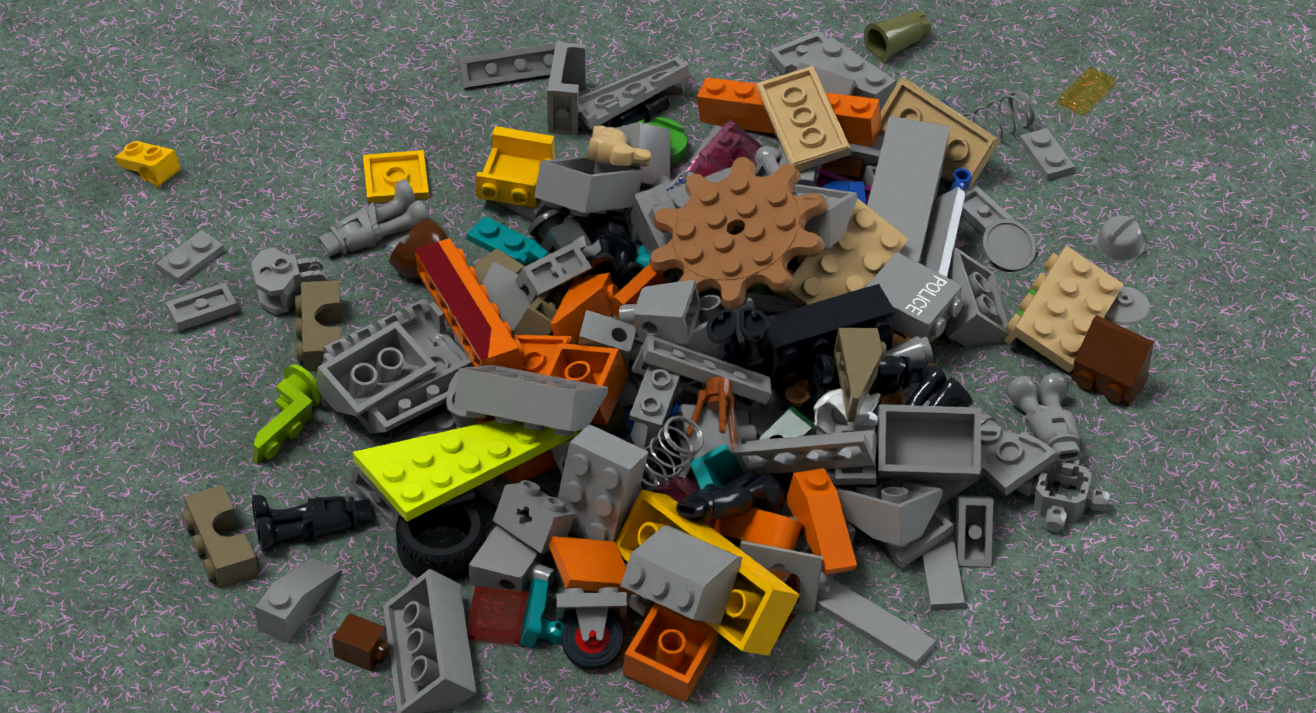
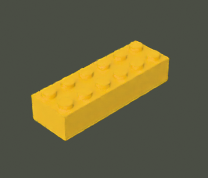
(758, 598)

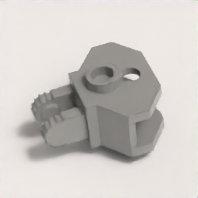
(281, 278)

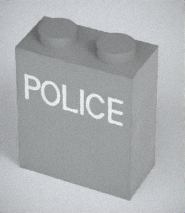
(919, 297)

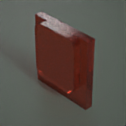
(497, 615)

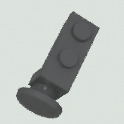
(556, 232)

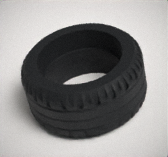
(450, 561)

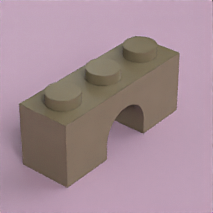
(319, 306)
(227, 558)

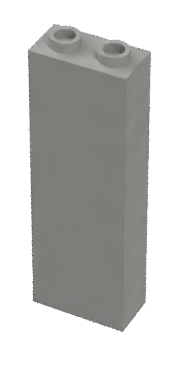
(909, 178)

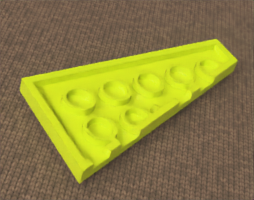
(443, 465)

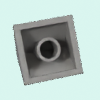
(657, 142)

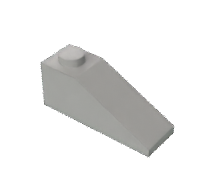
(293, 598)

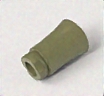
(894, 35)

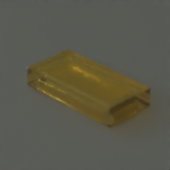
(1086, 90)

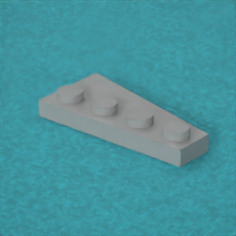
(626, 93)

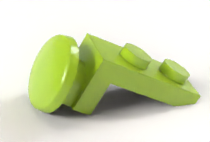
(296, 399)

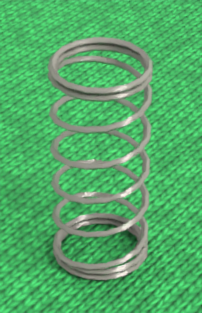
(1012, 112)
(691, 453)

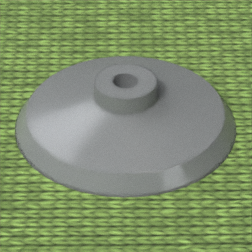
(1009, 244)
(1128, 307)

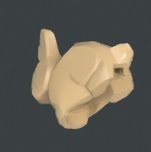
(611, 147)

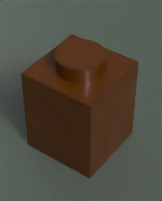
(361, 642)

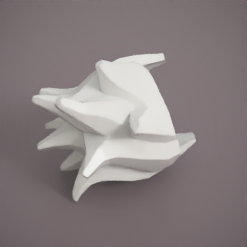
(831, 411)

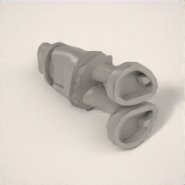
(362, 227)
(1048, 420)

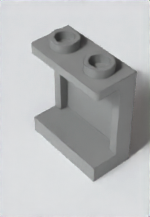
(565, 81)
(653, 408)

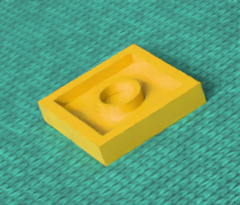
(386, 169)

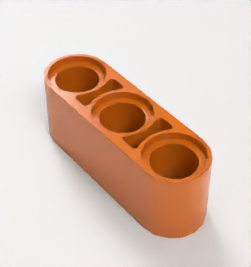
(761, 528)

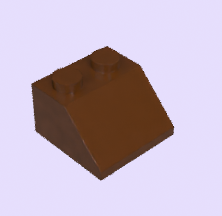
(1113, 361)

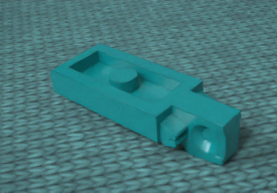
(492, 235)

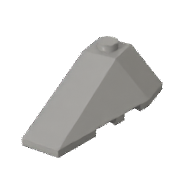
(889, 511)

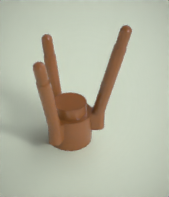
(718, 399)

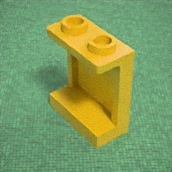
(514, 166)

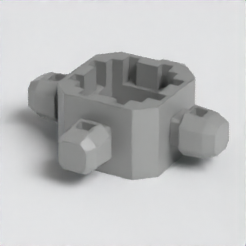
(1058, 508)

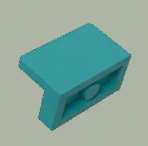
(716, 467)

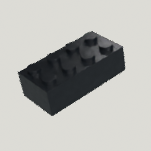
(813, 329)

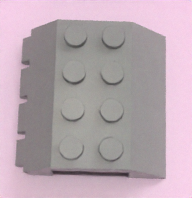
(427, 328)

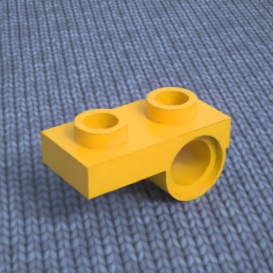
(151, 161)

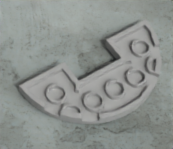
(1005, 461)

